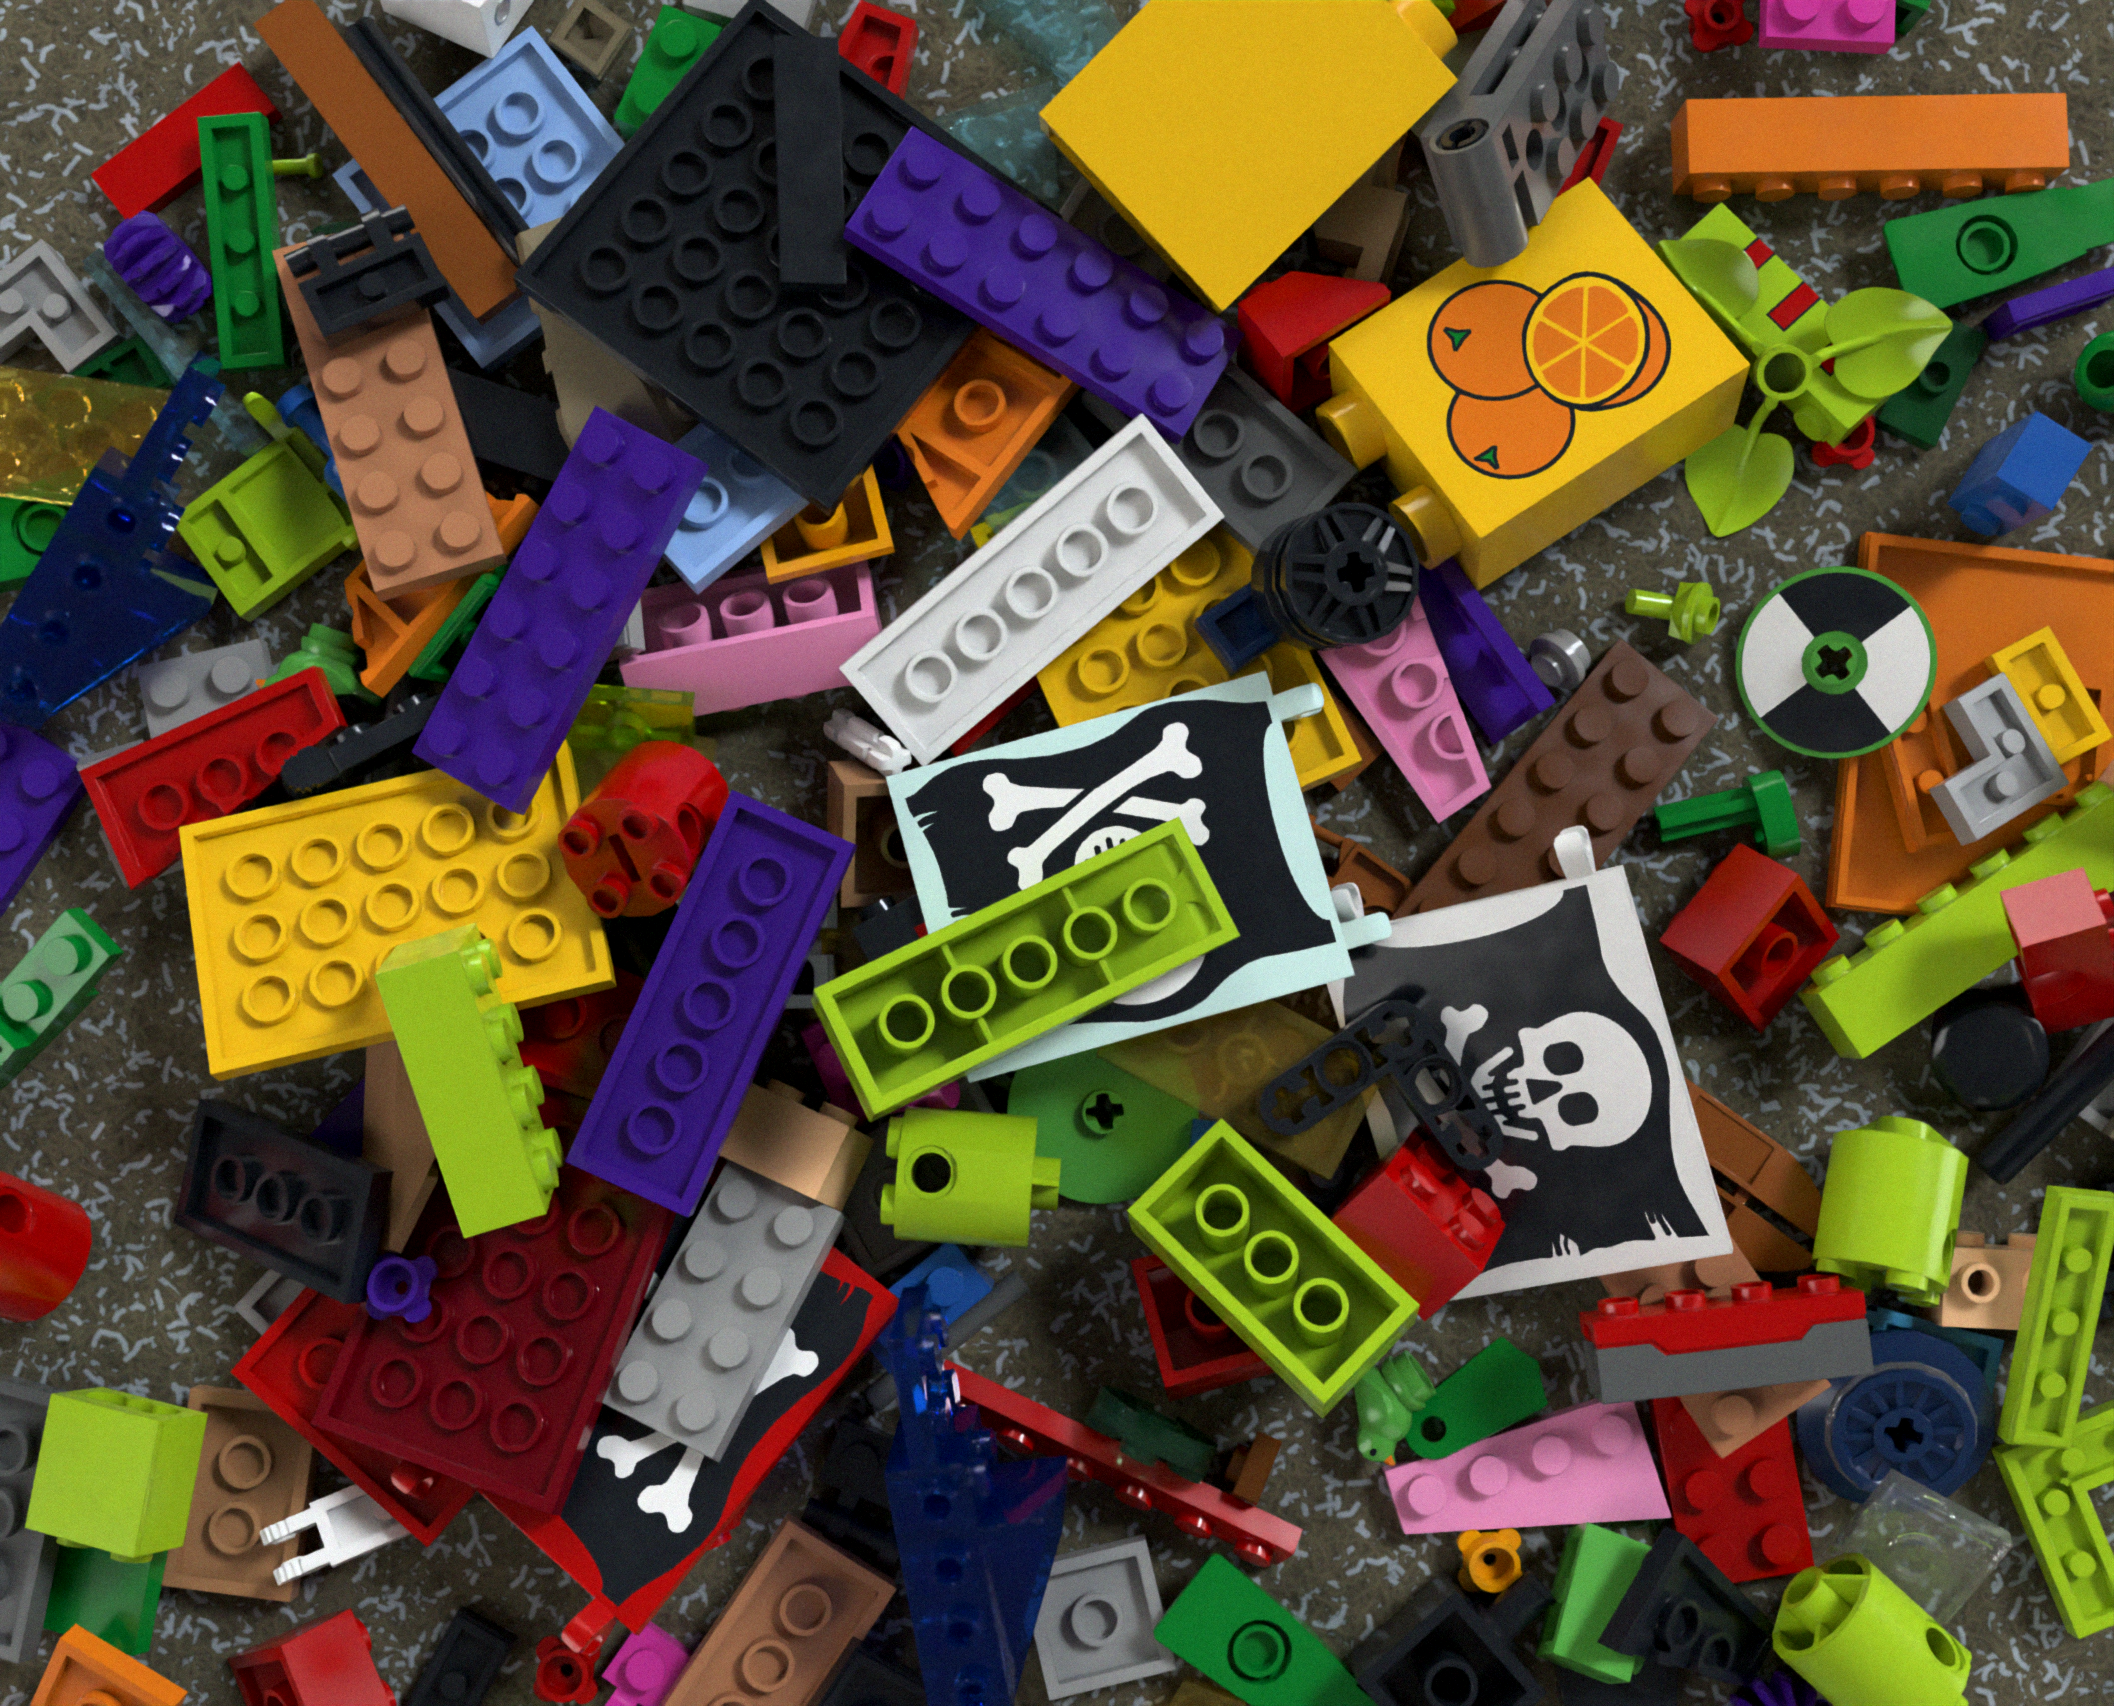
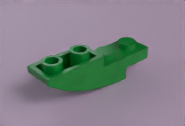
(51, 988)

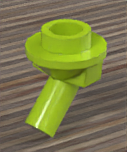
(1689, 612)

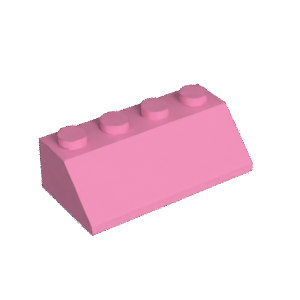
(753, 638)

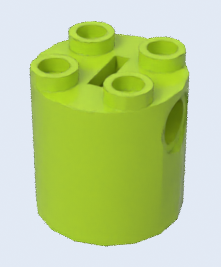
(991, 1180)
(1891, 1209)
(1867, 1639)

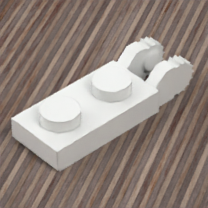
(348, 1527)

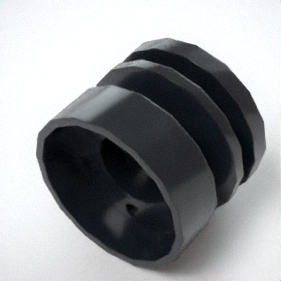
(1299, 584)

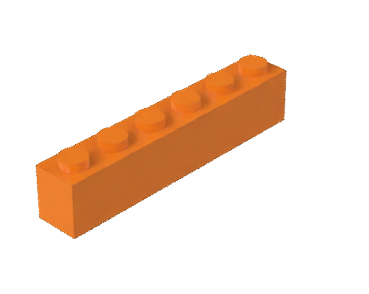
(1868, 145)

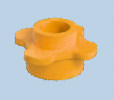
(1493, 1576)

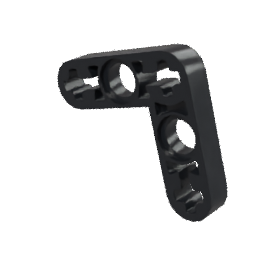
(1401, 1067)

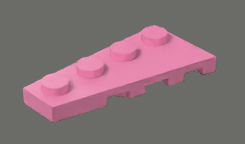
(1539, 1472)

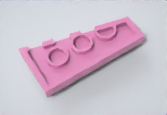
(1414, 712)

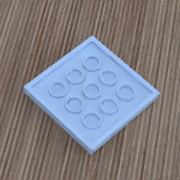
(539, 146)

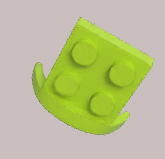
(269, 519)

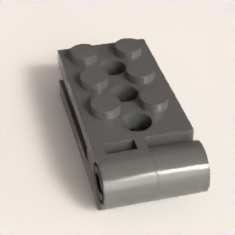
(1518, 123)

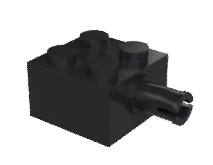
(1452, 1651)

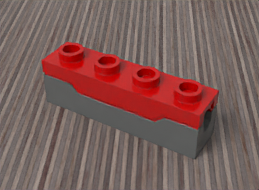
(1725, 1340)

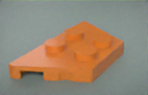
(981, 425)
(402, 626)

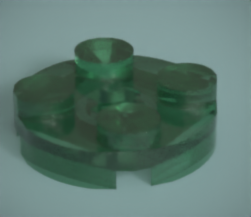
(1151, 1434)

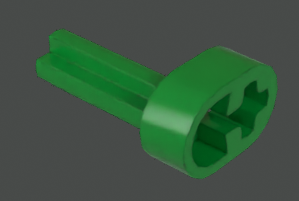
(1759, 802)

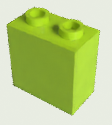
(116, 1473)

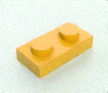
(2051, 694)

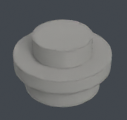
(1559, 658)

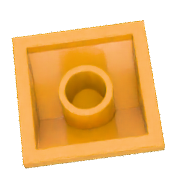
(820, 542)

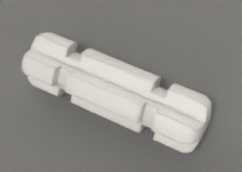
(867, 742)

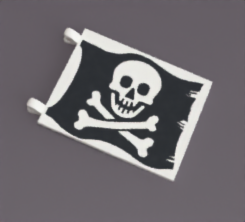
(1574, 1057)

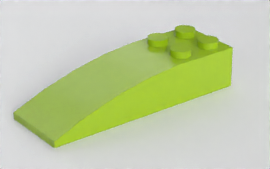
(1022, 968)

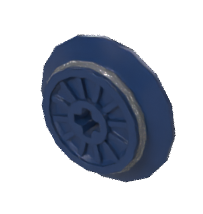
(1912, 1379)

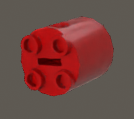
(643, 829)
(41, 1248)

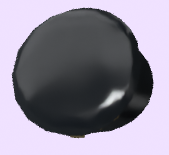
(1987, 1051)

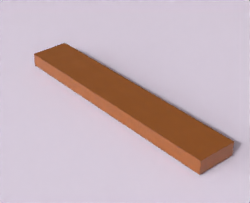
(391, 155)

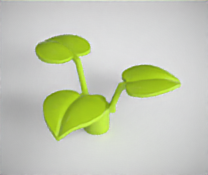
(1878, 347)

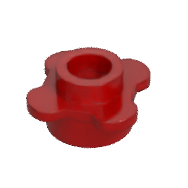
(1711, 36)
(1854, 452)
(553, 1684)

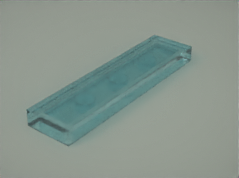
(174, 353)

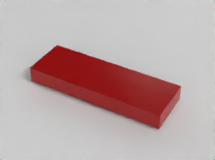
(168, 155)

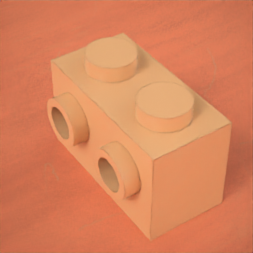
(796, 1145)
(1985, 1283)

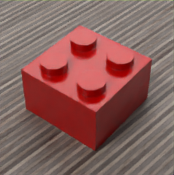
(1421, 1223)

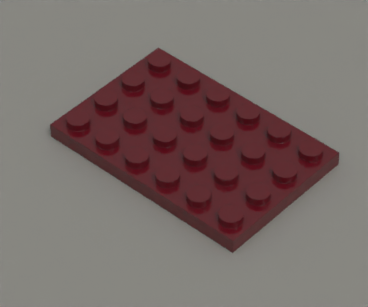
(516, 1336)

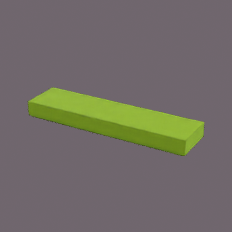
(2058, 1318)

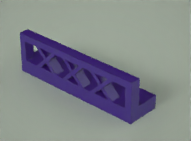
(1482, 661)

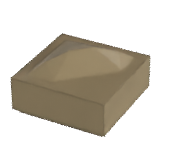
(592, 37)

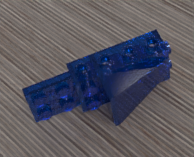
(106, 580)
(967, 1530)

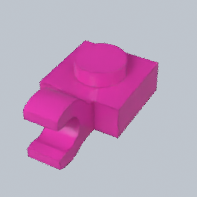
(646, 1667)

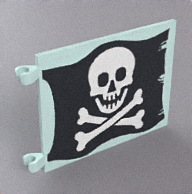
(1056, 798)

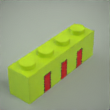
(1791, 315)

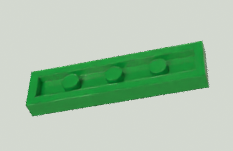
(241, 242)

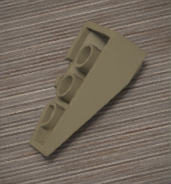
(591, 377)

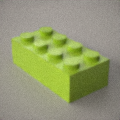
(471, 1078)
(1272, 1267)

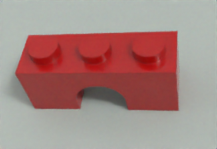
(2063, 949)

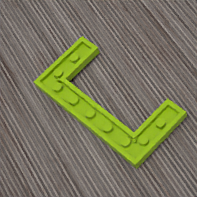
(2061, 1521)

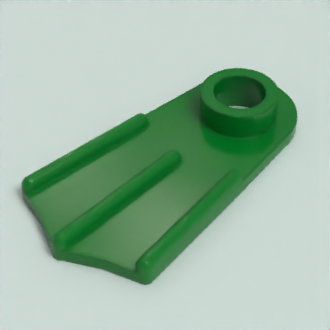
(1480, 1400)

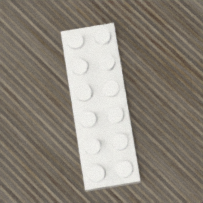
(1032, 590)

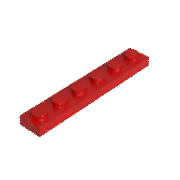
(1090, 1454)

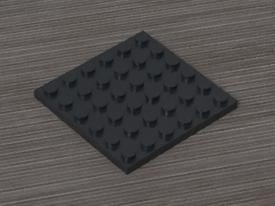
(680, 273)

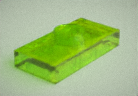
(628, 716)

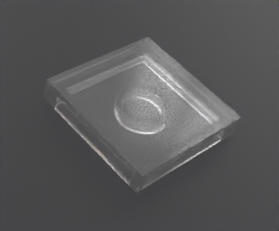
(1924, 1544)

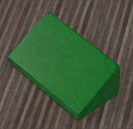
(448, 645)

